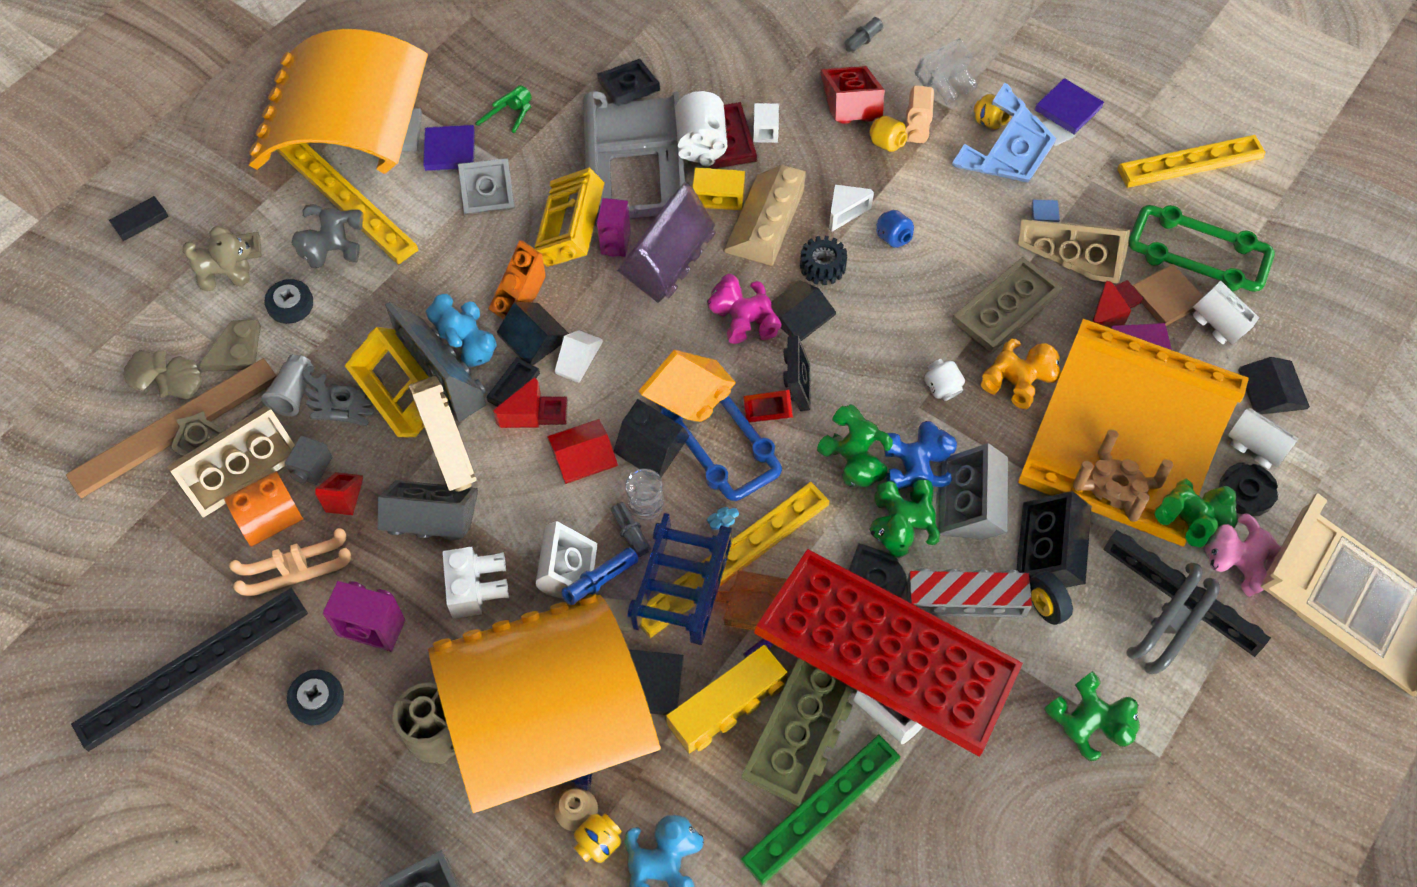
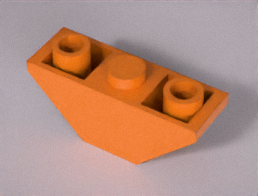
(520, 281)

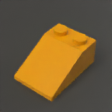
(688, 385)

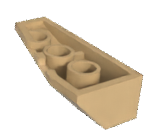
(1087, 249)

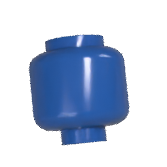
(895, 228)

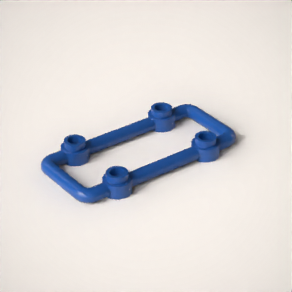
(716, 474)

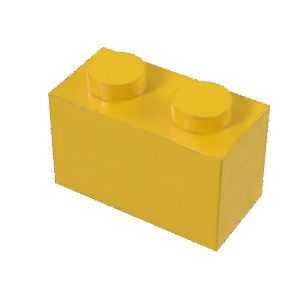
(720, 188)

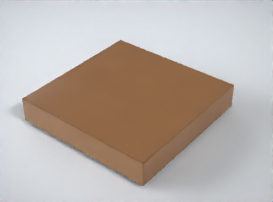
(1168, 295)

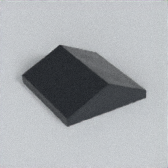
(802, 309)
(1274, 386)

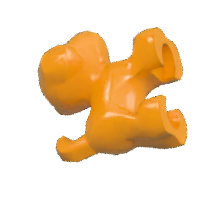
(1040, 364)

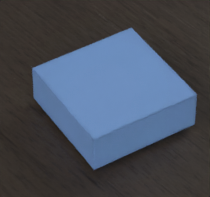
(1045, 210)

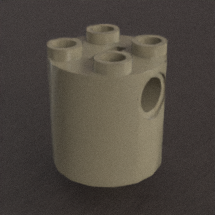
(422, 723)

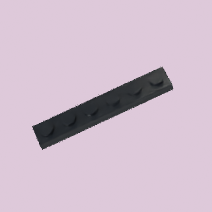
(1168, 580)

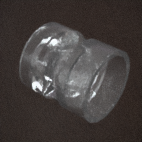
(645, 494)

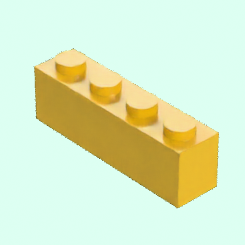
(727, 699)

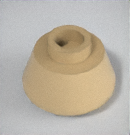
(580, 812)

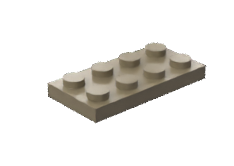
(1006, 304)

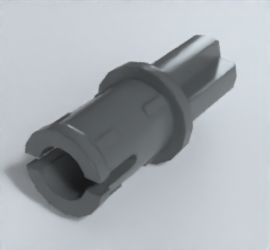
(863, 34)
(630, 529)

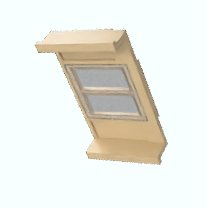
(1348, 595)

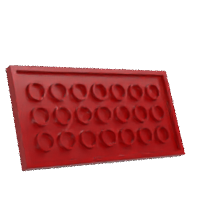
(891, 651)

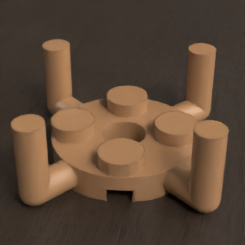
(1107, 474)

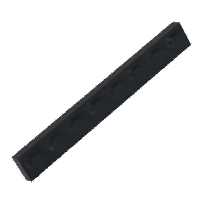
(188, 670)

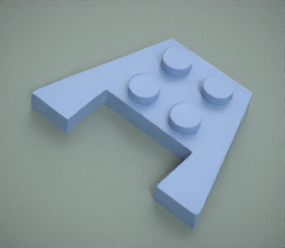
(1019, 147)

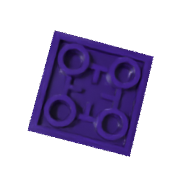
(1069, 106)
(448, 147)

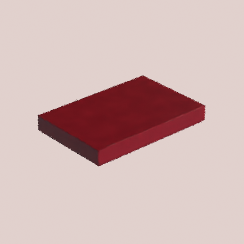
(739, 140)

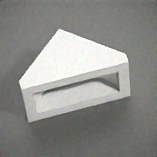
(849, 204)
(576, 355)

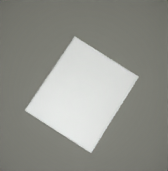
(1059, 133)

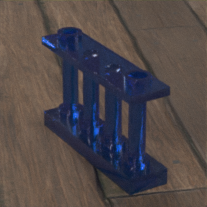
(703, 596)

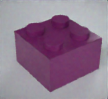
(364, 615)

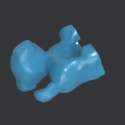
(462, 329)
(674, 840)

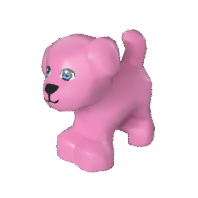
(1226, 550)

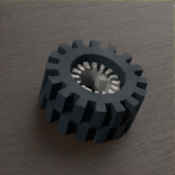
(827, 249)

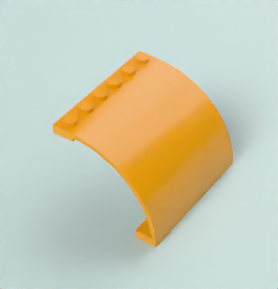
(345, 92)
(1155, 402)
(541, 700)

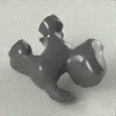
(314, 244)

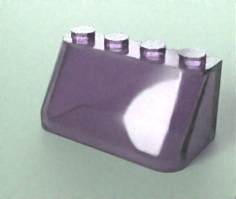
(669, 245)

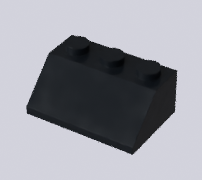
(1055, 537)

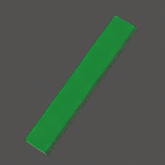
(819, 810)

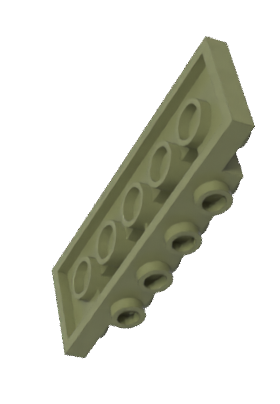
(799, 733)

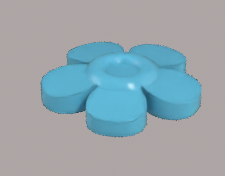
(723, 517)

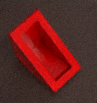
(1111, 307)
(768, 406)
(521, 408)
(339, 493)

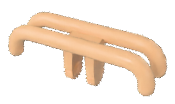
(291, 566)

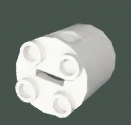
(701, 127)

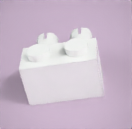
(462, 581)

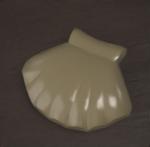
(144, 368)
(180, 379)
(193, 433)

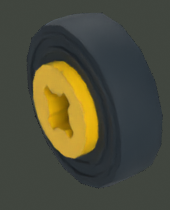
(1050, 598)

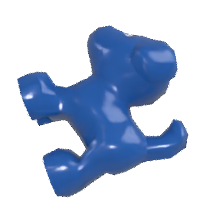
(932, 445)

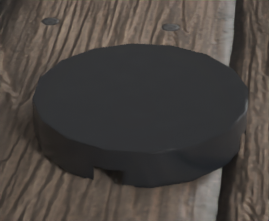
(1253, 487)

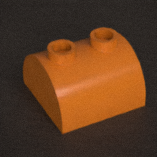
(263, 508)

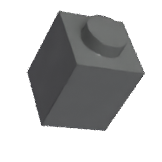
(308, 460)

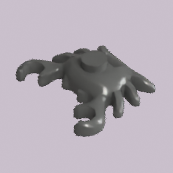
(336, 401)

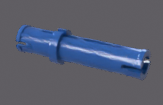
(592, 580)

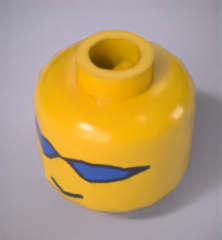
(989, 114)
(597, 838)

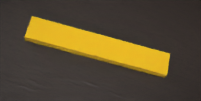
(1191, 161)

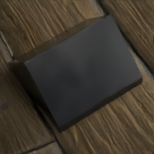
(531, 331)

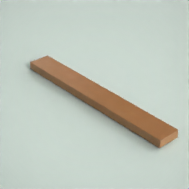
(162, 432)

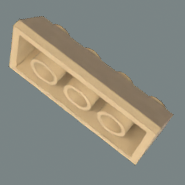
(767, 215)
(233, 460)

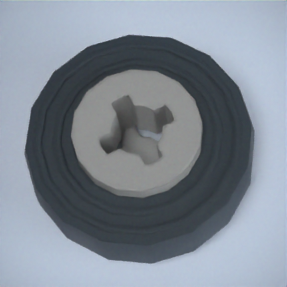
(298, 302)
(320, 707)

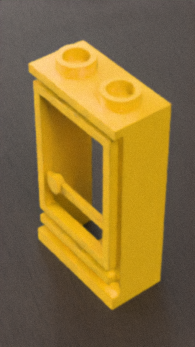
(576, 242)
(363, 362)

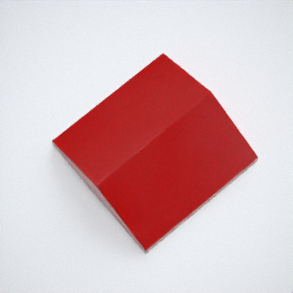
(582, 451)

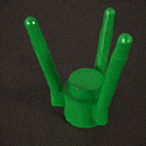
(516, 99)

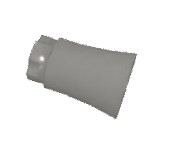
(288, 387)

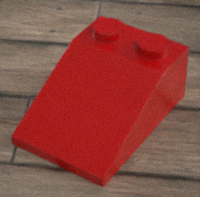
(853, 94)

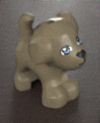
(224, 256)

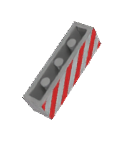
(970, 593)

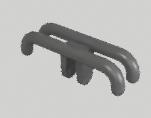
(1177, 620)

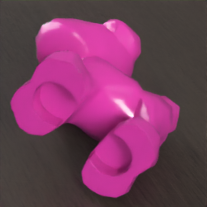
(728, 299)

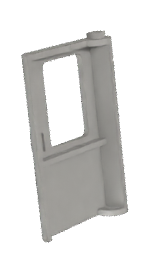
(633, 130)

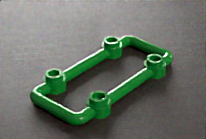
(1244, 242)

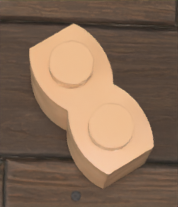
(919, 114)

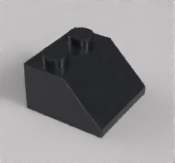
(649, 438)

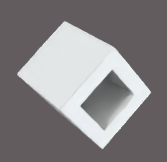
(766, 122)

